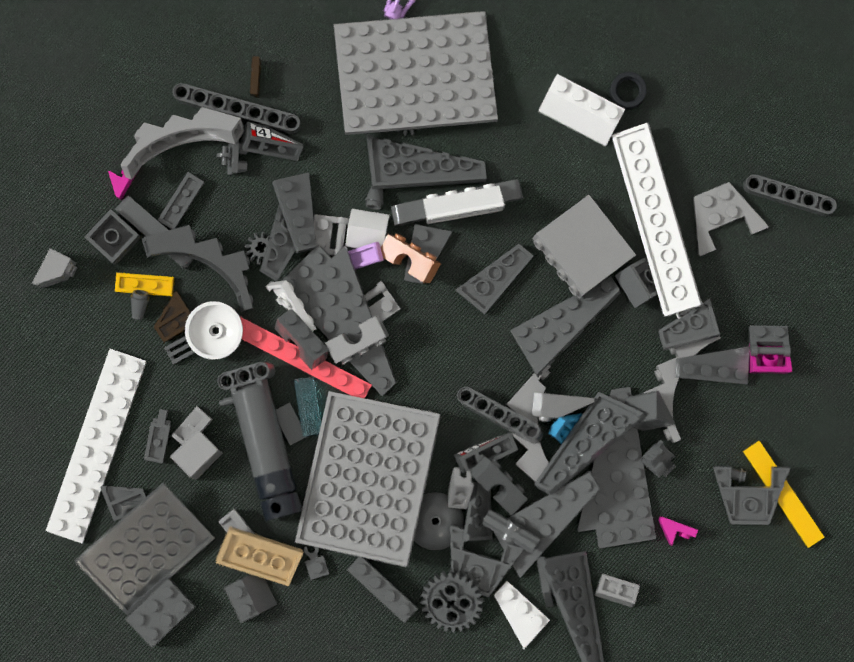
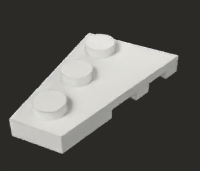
(288, 299)
(521, 613)

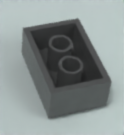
(160, 612)

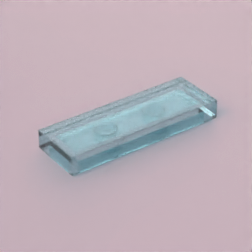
(308, 406)

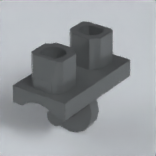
(231, 153)

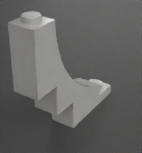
(533, 460)

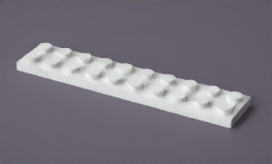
(656, 220)
(96, 446)

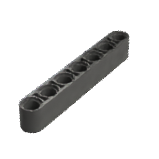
(229, 102)
(415, 212)

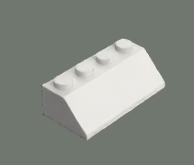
(581, 110)
(463, 204)

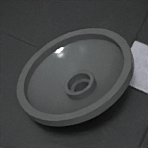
(436, 536)

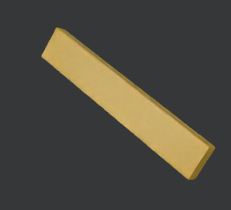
(787, 499)

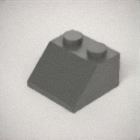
(637, 282)
(250, 596)

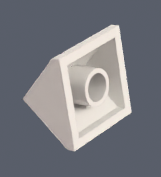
(366, 228)

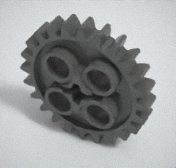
(440, 612)

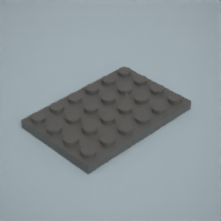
(144, 549)

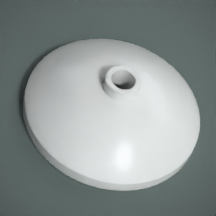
(200, 330)

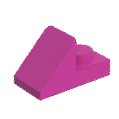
(120, 184)
(671, 527)

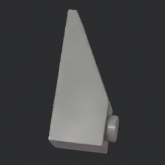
(556, 406)

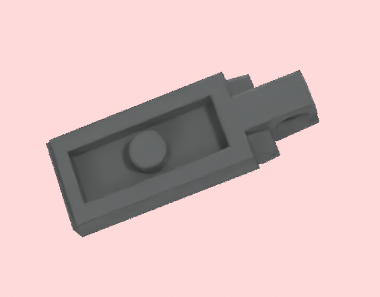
(158, 438)

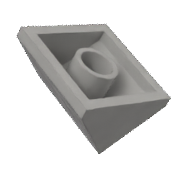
(196, 455)

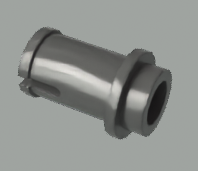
(738, 474)

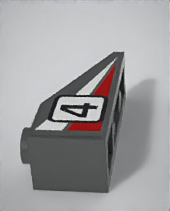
(267, 141)
(491, 449)

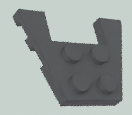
(750, 503)
(484, 569)

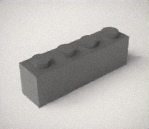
(382, 588)

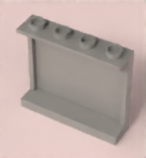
(583, 246)

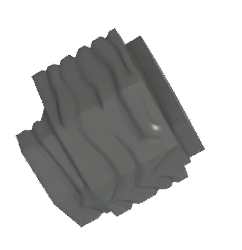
(659, 459)

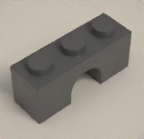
(293, 328)
(488, 475)

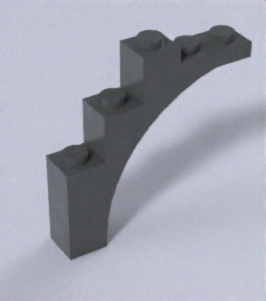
(182, 242)

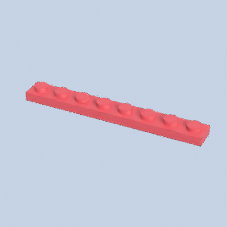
(290, 353)

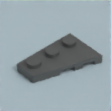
(431, 241)
(691, 328)

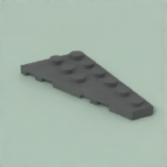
(411, 166)
(559, 326)
(594, 432)
(551, 516)

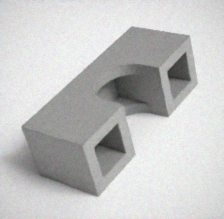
(372, 333)

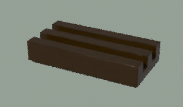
(255, 76)

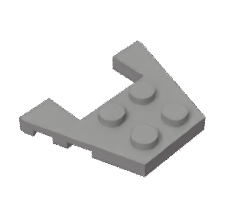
(719, 208)

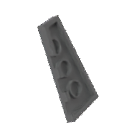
(491, 282)
(719, 366)

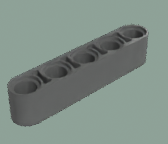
(799, 194)
(147, 224)
(506, 421)

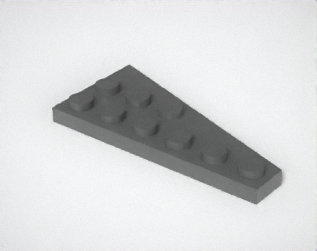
(573, 591)

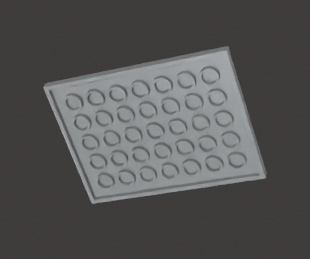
(415, 73)
(368, 478)

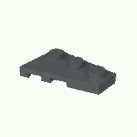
(477, 510)

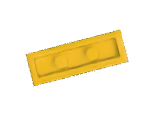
(152, 284)

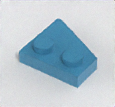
(562, 427)

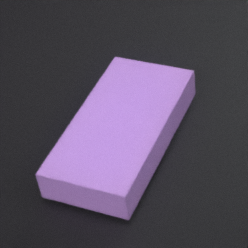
(366, 255)

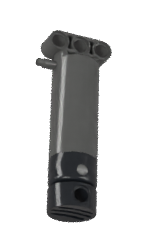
(262, 438)

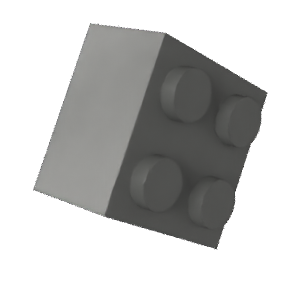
(112, 237)

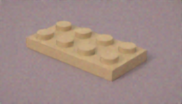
(259, 556)

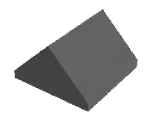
(654, 409)

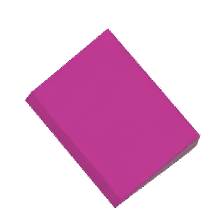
(769, 363)

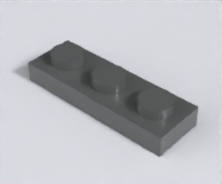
(181, 201)

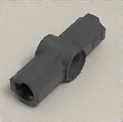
(511, 531)

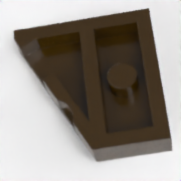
(172, 319)

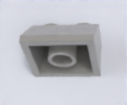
(54, 269)

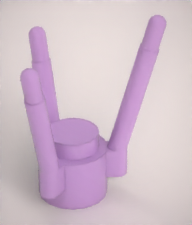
(394, 11)

